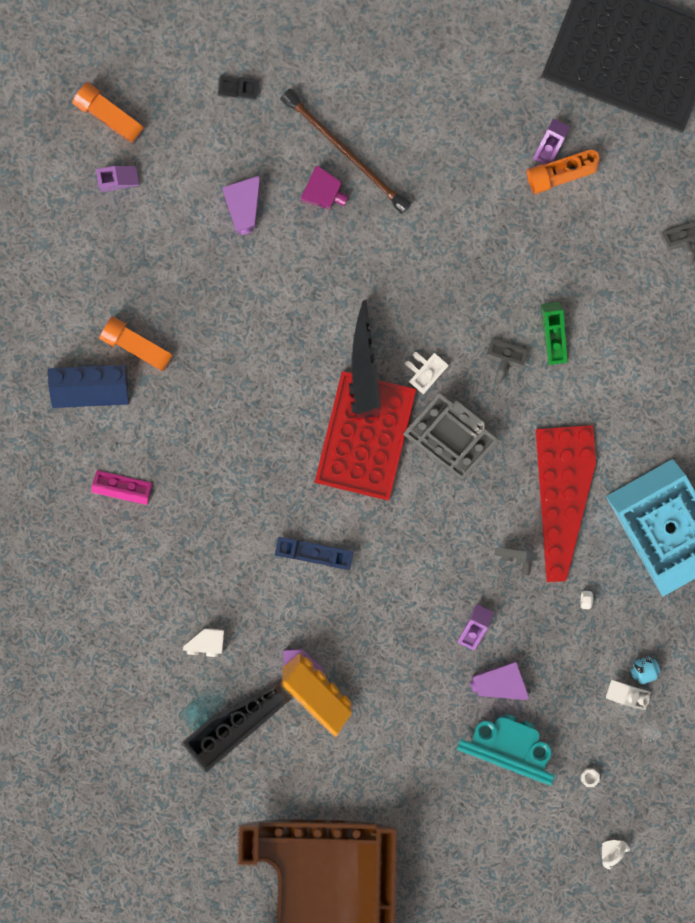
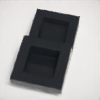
(237, 87)

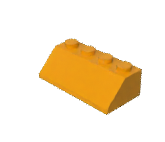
(316, 693)

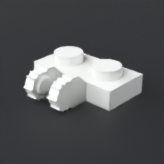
(428, 373)

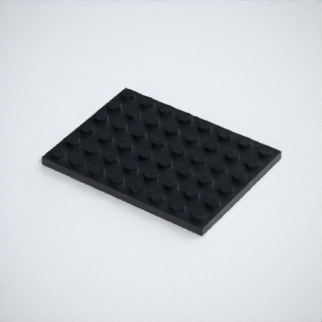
(629, 57)

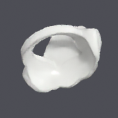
(613, 852)

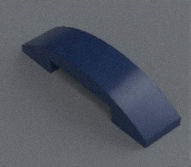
(314, 553)

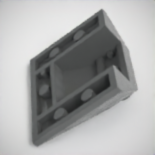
(452, 434)

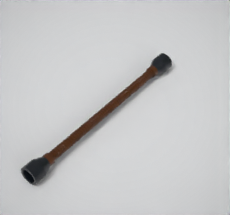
(292, 100)

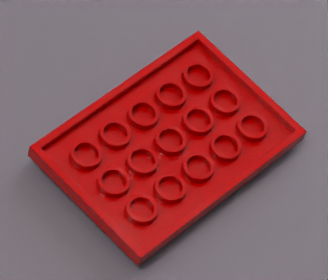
(365, 452)

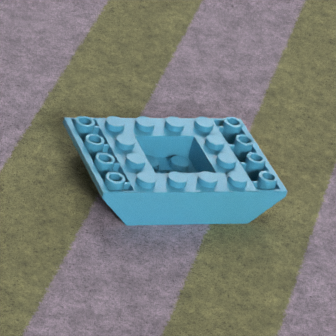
(644, 511)

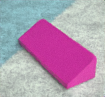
(121, 487)

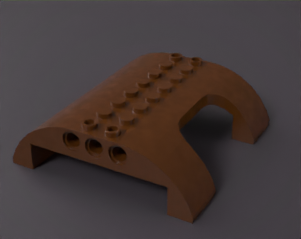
(326, 868)

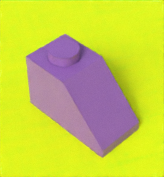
(551, 142)
(475, 627)

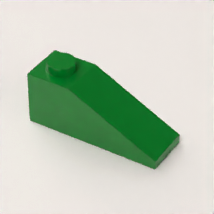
(554, 332)

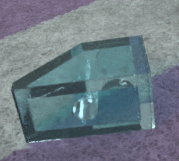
(194, 715)

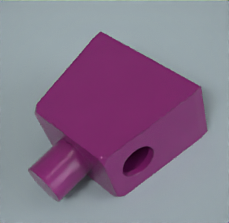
(323, 190)

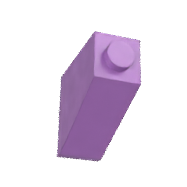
(243, 204)
(500, 682)

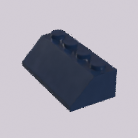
(88, 386)

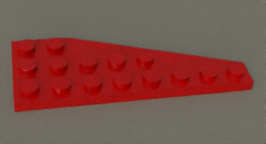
(565, 475)

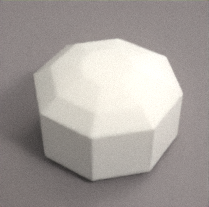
(586, 600)
(590, 777)

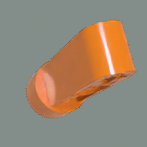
(89, 100)
(542, 176)
(117, 333)

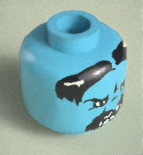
(645, 670)

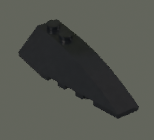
(363, 370)
(232, 726)

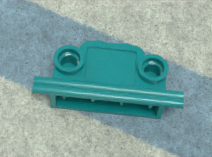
(510, 746)

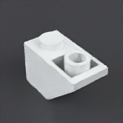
(207, 641)
(628, 695)

